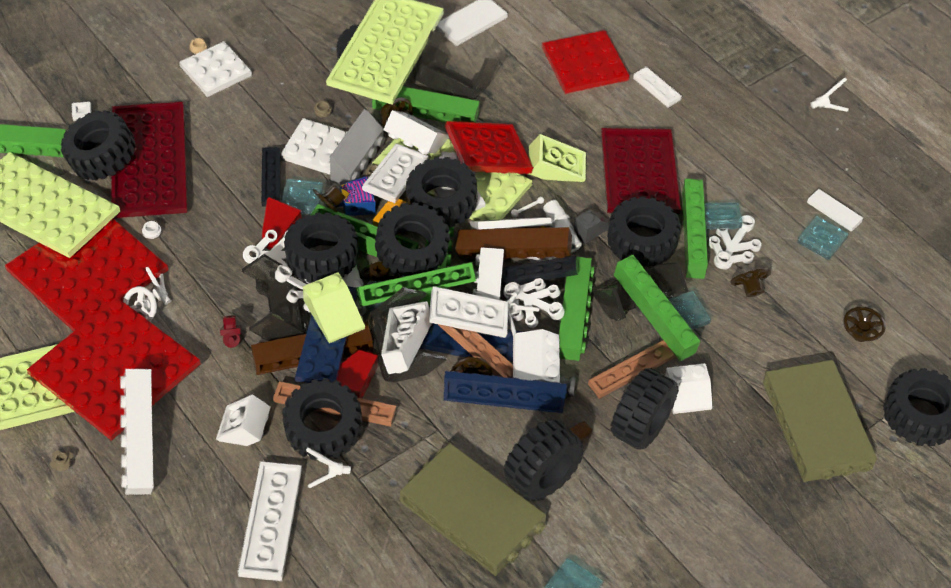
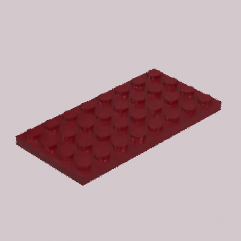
(157, 170)

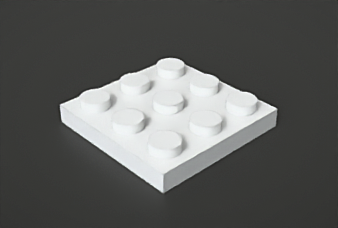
(215, 69)
(312, 145)

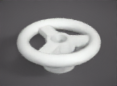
(146, 306)

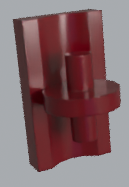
(230, 331)

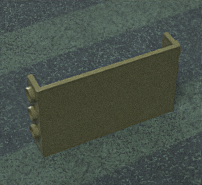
(819, 421)
(473, 508)

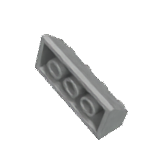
(356, 149)

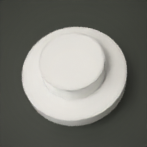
(151, 229)

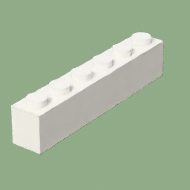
(137, 431)

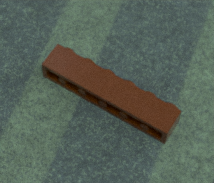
(516, 242)
(286, 352)

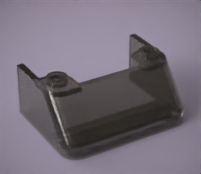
(433, 73)
(617, 301)
(285, 317)
(377, 324)

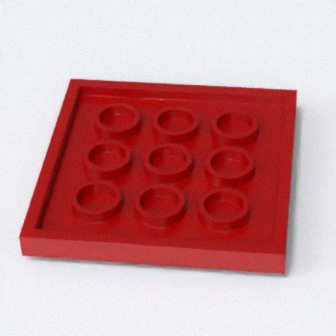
(585, 61)
(489, 147)

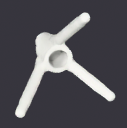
(824, 100)
(159, 291)
(512, 309)
(334, 468)

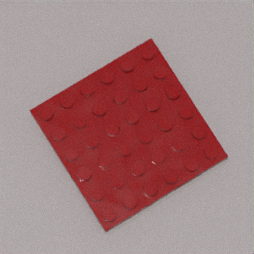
(91, 277)
(90, 361)

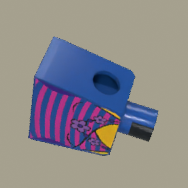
(357, 201)

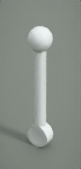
(514, 213)

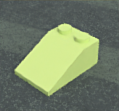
(556, 160)
(333, 307)

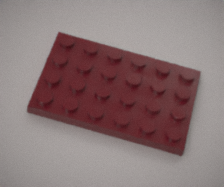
(639, 166)

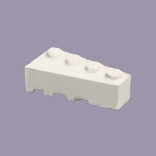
(490, 273)
(404, 335)

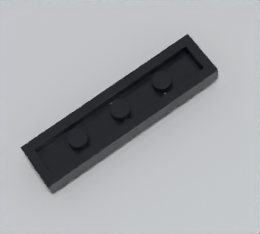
(270, 174)
(544, 269)

